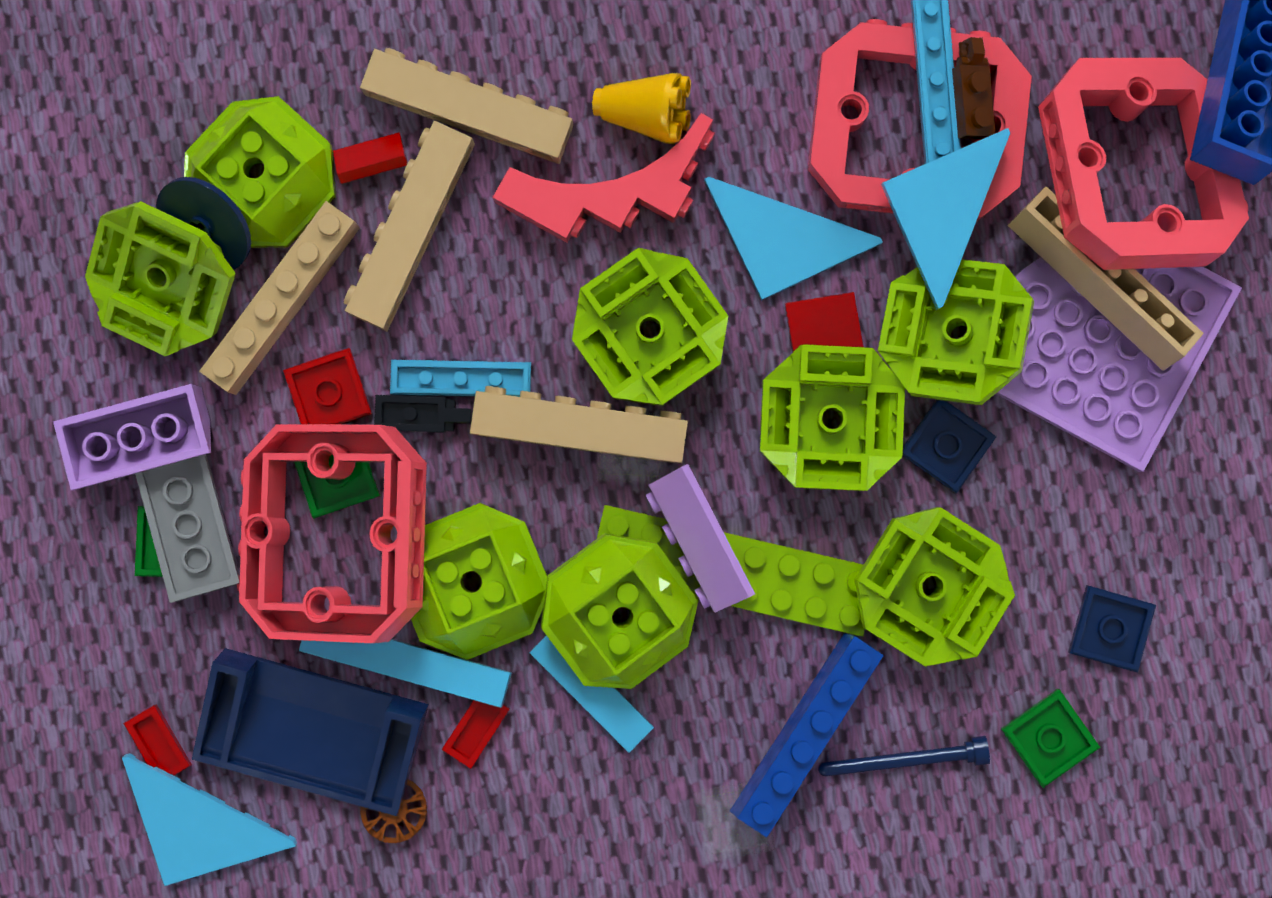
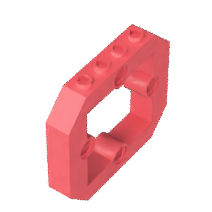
(896, 44)
(1164, 235)
(264, 505)

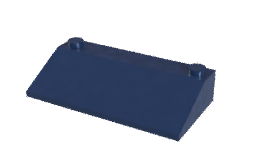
(309, 731)

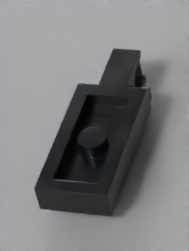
(419, 413)

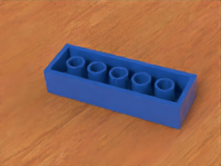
(1237, 100)

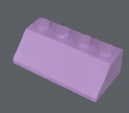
(134, 436)
(700, 539)

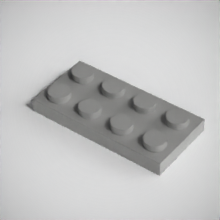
(188, 528)

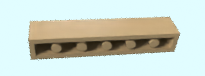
(466, 105)
(409, 225)
(1118, 294)
(280, 298)
(578, 426)

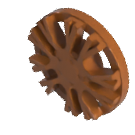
(391, 819)

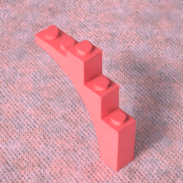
(657, 187)

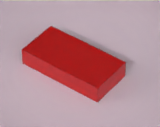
(370, 158)
(474, 732)
(157, 741)

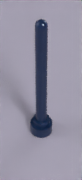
(972, 751)

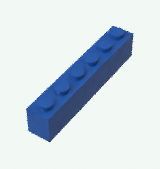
(806, 734)

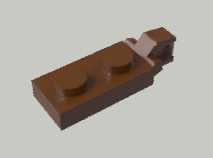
(973, 91)

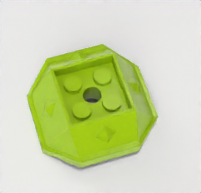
(295, 173)
(641, 290)
(135, 295)
(966, 369)
(870, 412)
(597, 582)
(510, 590)
(968, 593)

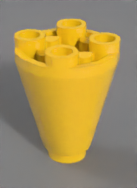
(647, 106)

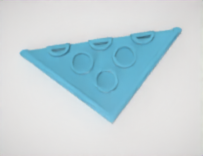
(940, 208)
(782, 241)
(194, 829)

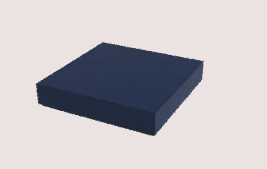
(947, 445)
(1112, 628)

